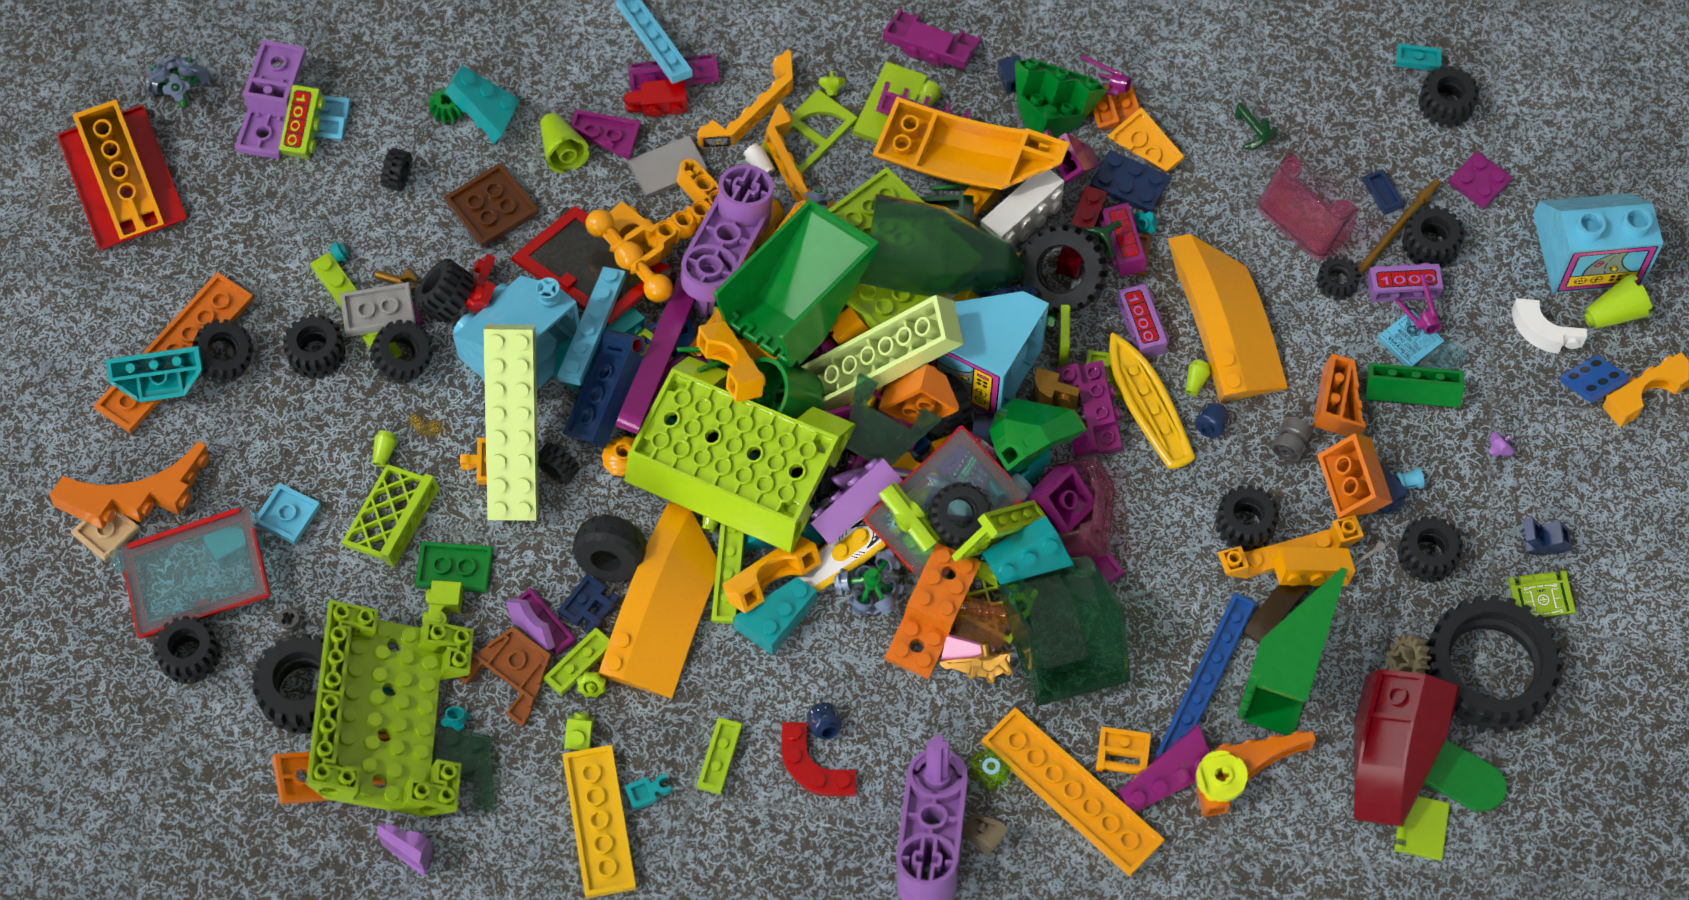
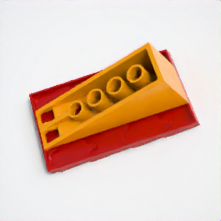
(125, 191)

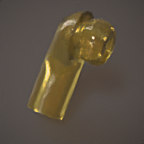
(424, 428)

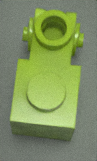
(442, 599)

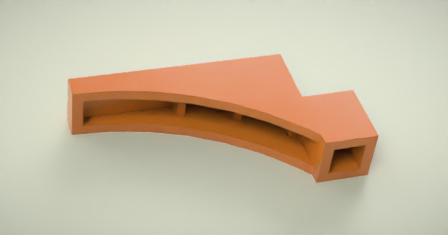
(1256, 757)

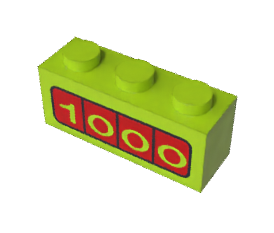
(302, 122)

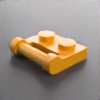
(1123, 744)

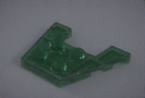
(878, 434)
(475, 755)

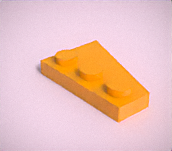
(1147, 140)

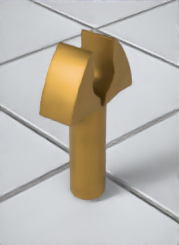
(394, 279)

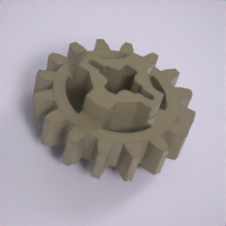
(1408, 654)

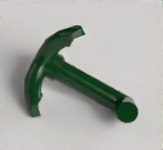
(1263, 132)
(1105, 236)

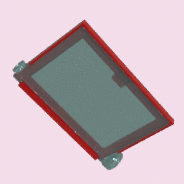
(955, 460)
(193, 570)

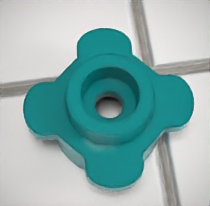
(1150, 220)
(455, 718)

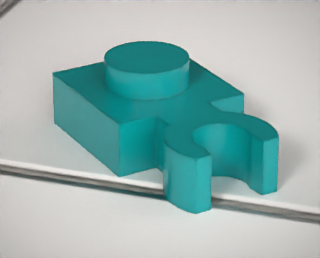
(643, 793)

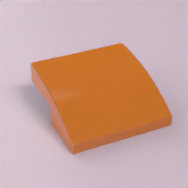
(1114, 110)

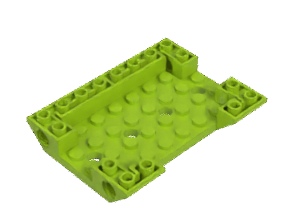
(719, 476)
(354, 709)

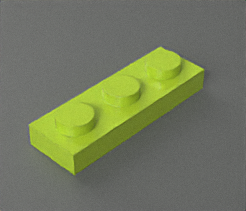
(577, 662)
(719, 756)

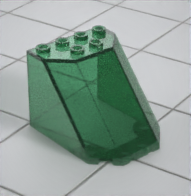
(1067, 631)

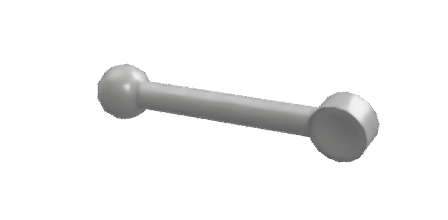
(1380, 547)

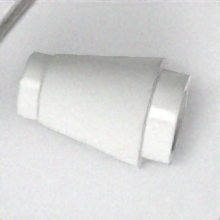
(758, 157)

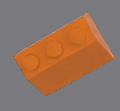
(919, 389)
(1354, 477)

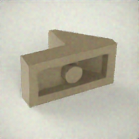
(984, 832)

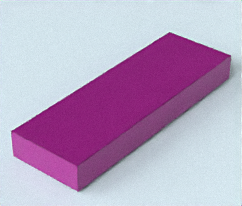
(560, 634)

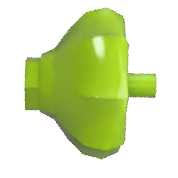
(831, 84)
(591, 684)

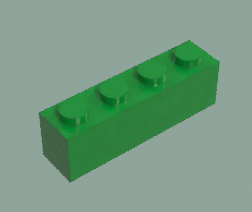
(1414, 385)

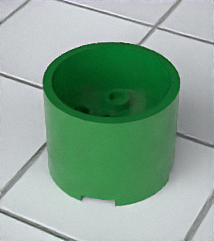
(789, 388)

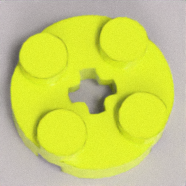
(1215, 789)

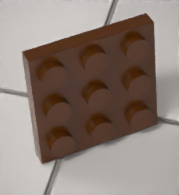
(491, 205)

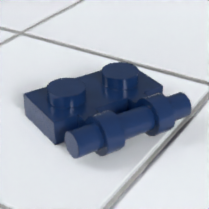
(583, 599)

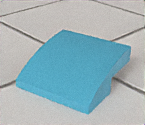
(334, 118)

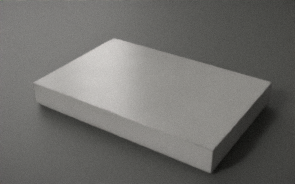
(658, 168)
(373, 308)

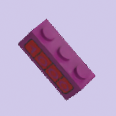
(1125, 241)

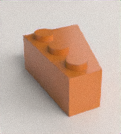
(1338, 398)

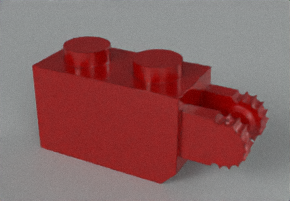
(657, 98)

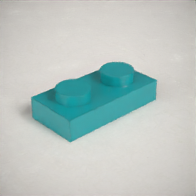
(1418, 57)

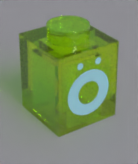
(989, 768)

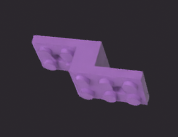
(268, 97)

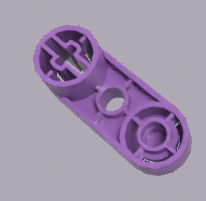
(737, 215)
(936, 795)

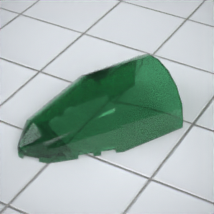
(935, 251)

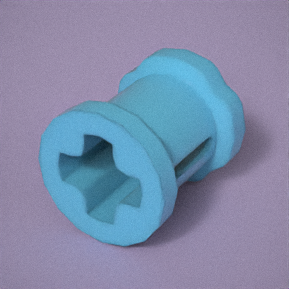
(1411, 479)

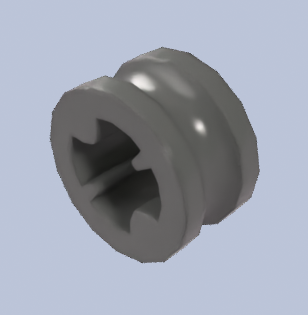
(281, 620)

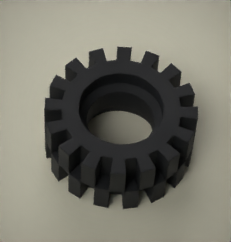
(396, 169)
(1338, 266)
(557, 463)

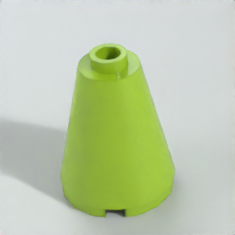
(562, 144)
(1619, 304)

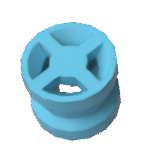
(551, 287)

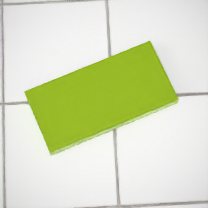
(871, 123)

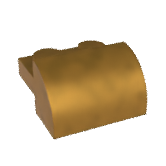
(1050, 391)

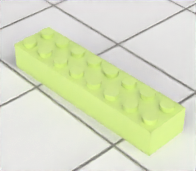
(888, 350)
(511, 421)

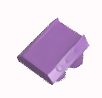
(409, 846)

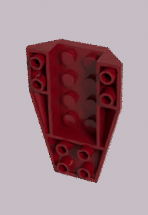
(1397, 740)

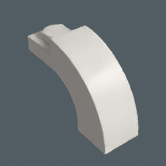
(1541, 332)

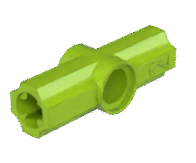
(909, 516)

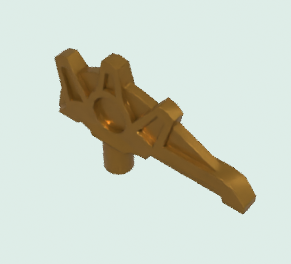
(986, 664)

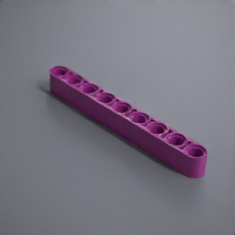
(655, 360)

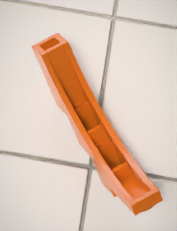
(134, 499)

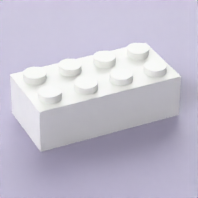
(1026, 208)

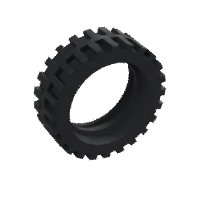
(1521, 626)

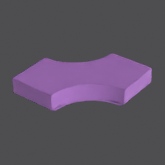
(525, 618)

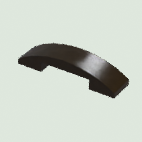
(1274, 610)

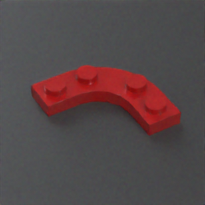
(481, 290)
(808, 774)

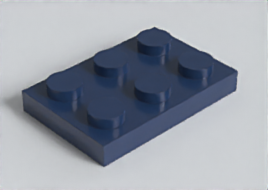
(1130, 181)

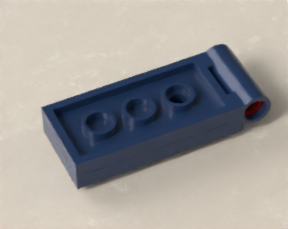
(605, 388)

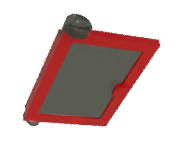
(576, 260)

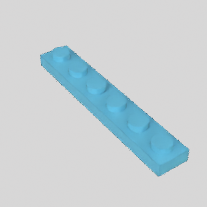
(655, 40)
(591, 326)

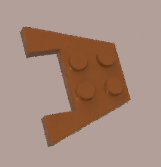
(517, 663)

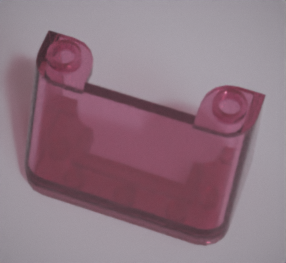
(1303, 215)
(1092, 533)

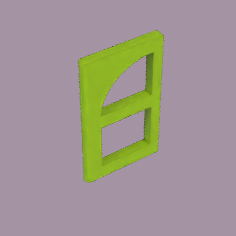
(818, 104)

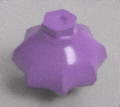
(1500, 445)

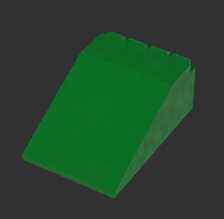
(796, 283)
(1289, 661)

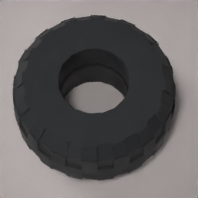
(609, 548)

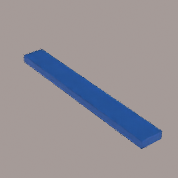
(1209, 670)

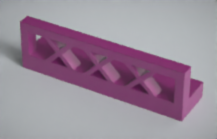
(703, 70)

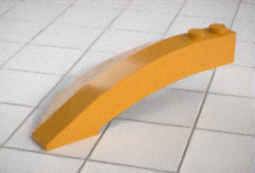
(1228, 320)
(662, 606)

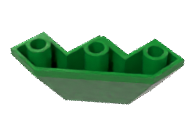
(1054, 96)
(1028, 429)

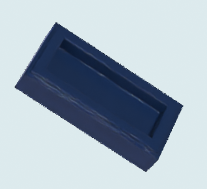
(1383, 192)

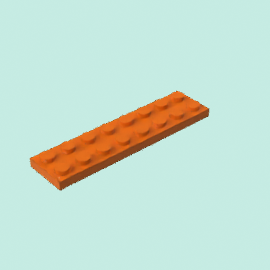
(216, 300)

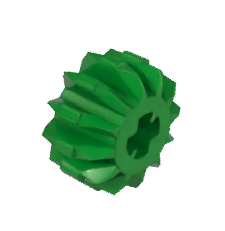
(443, 108)

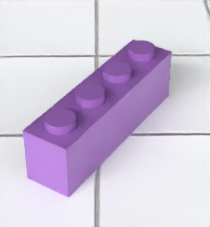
(854, 501)

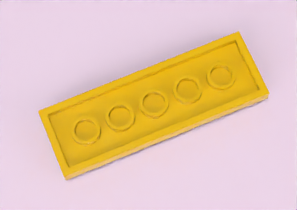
(599, 822)

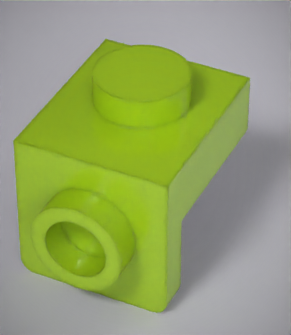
(579, 731)

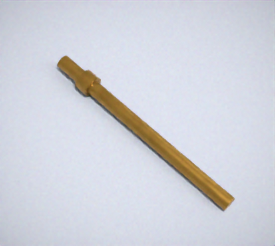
(1422, 198)

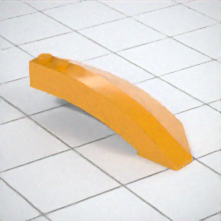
(964, 148)

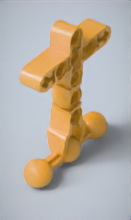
(660, 236)

